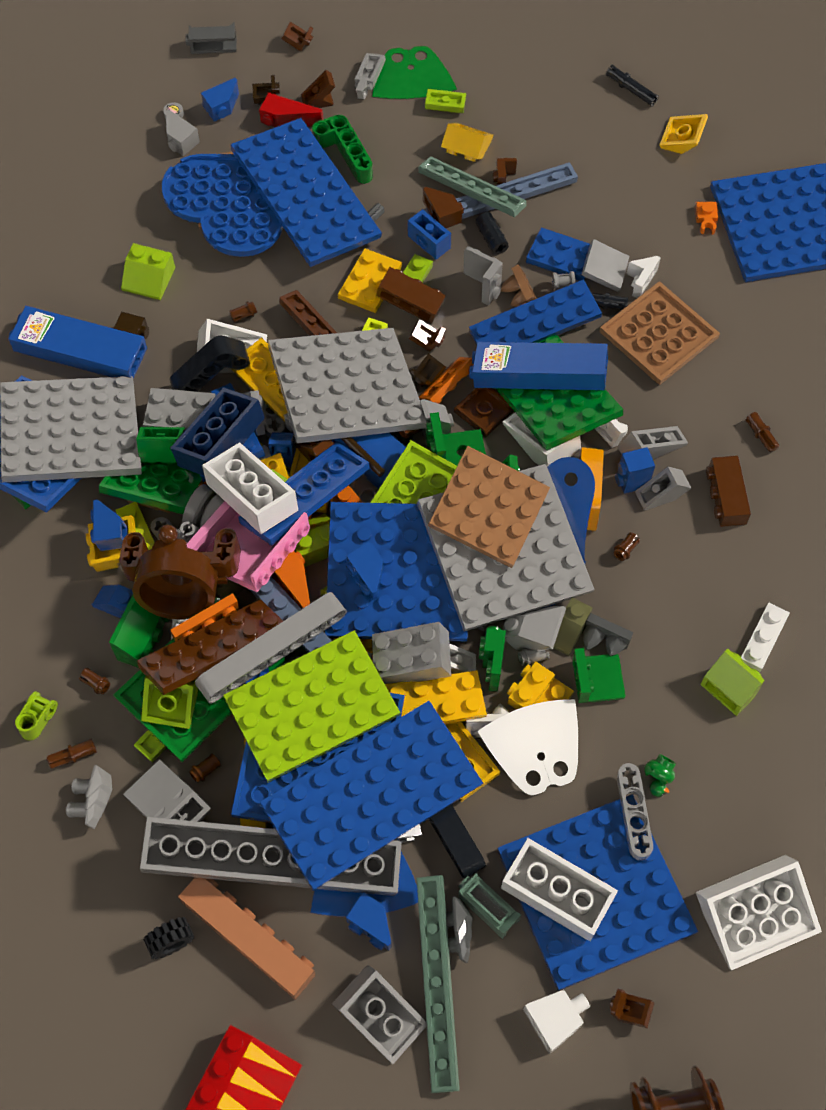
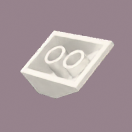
(214, 328)
(534, 447)

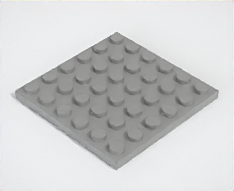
(346, 385)
(68, 429)
(543, 574)

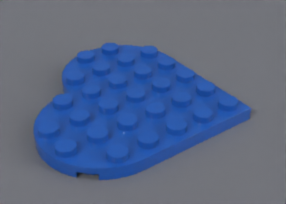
(225, 202)

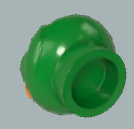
(661, 770)

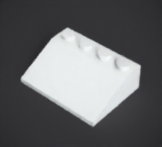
(759, 911)

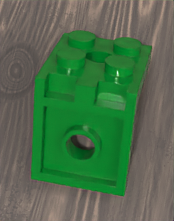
(449, 444)

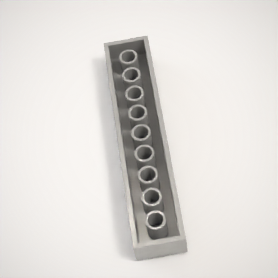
(253, 857)

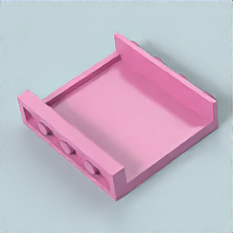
(257, 557)

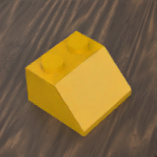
(466, 141)

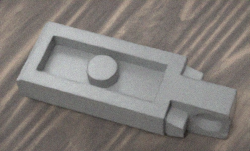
(368, 74)

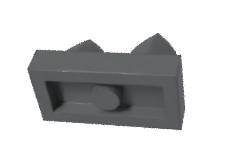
(598, 629)

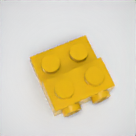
(109, 558)
(537, 687)

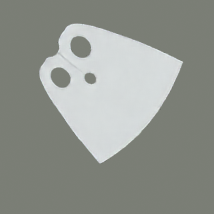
(533, 729)

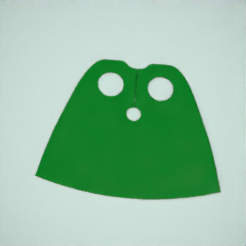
(402, 83)

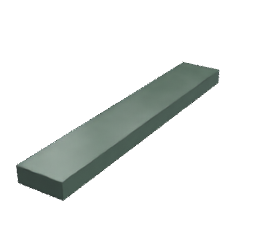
(472, 186)

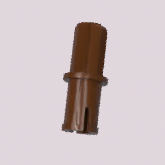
(762, 431)
(71, 754)

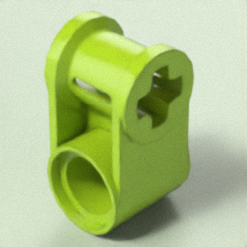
(36, 711)

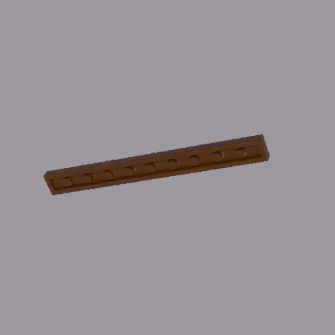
(314, 324)

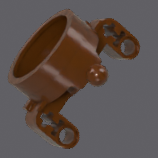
(174, 578)

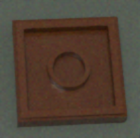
(483, 410)

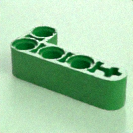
(340, 132)

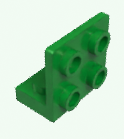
(597, 677)

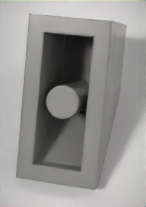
(180, 134)
(445, 418)
(663, 488)

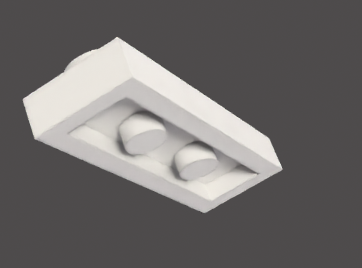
(764, 636)

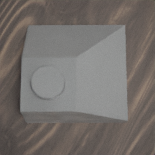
(535, 628)

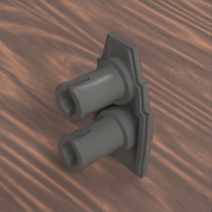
(461, 921)

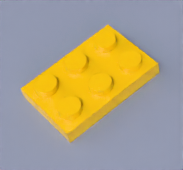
(365, 279)

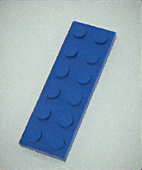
(540, 317)
(316, 486)

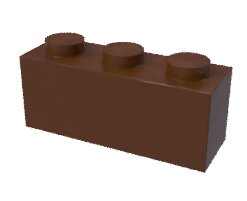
(410, 295)
(728, 491)

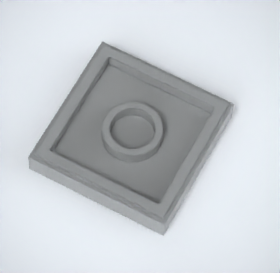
(605, 265)

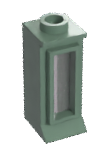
(488, 905)

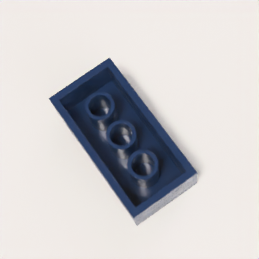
(221, 425)

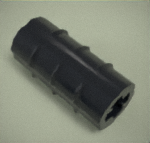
(492, 233)

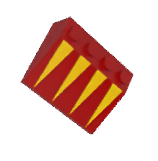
(245, 1076)

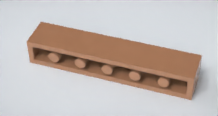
(247, 936)

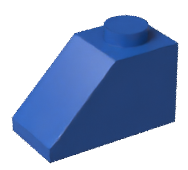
(220, 99)
(113, 599)

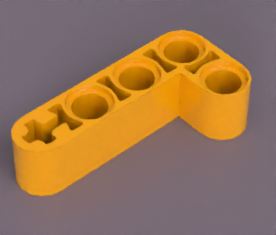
(594, 460)

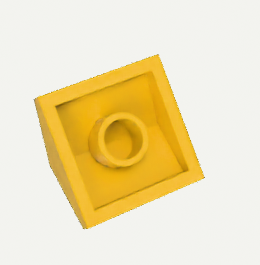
(683, 133)

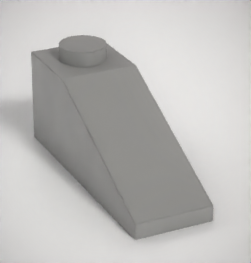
(658, 440)

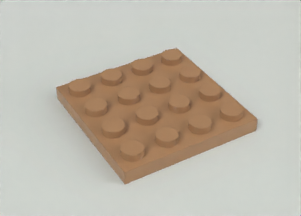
(659, 332)
(489, 507)

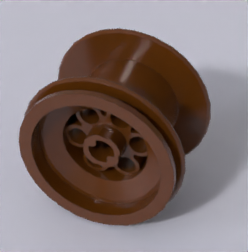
(702, 1096)

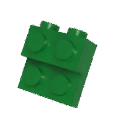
(492, 654)

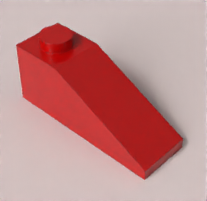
(281, 110)

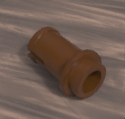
(243, 311)
(623, 550)
(98, 683)
(204, 768)

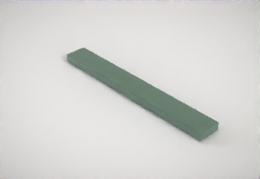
(437, 985)

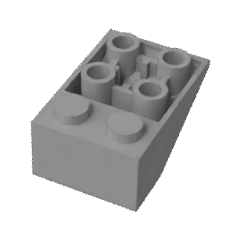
(166, 796)

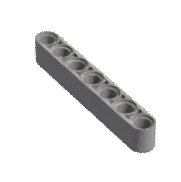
(270, 647)

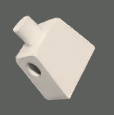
(556, 1017)

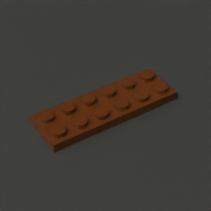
(207, 647)

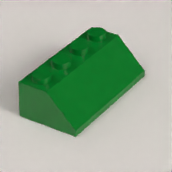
(136, 633)

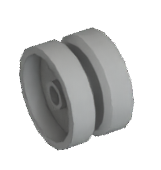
(201, 505)

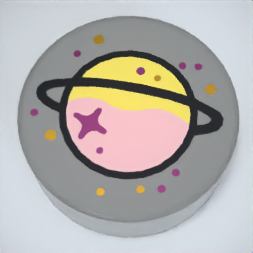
(175, 108)

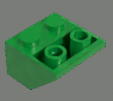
(155, 443)

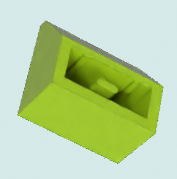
(732, 682)

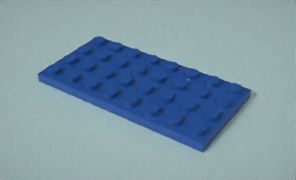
(306, 192)
(370, 794)

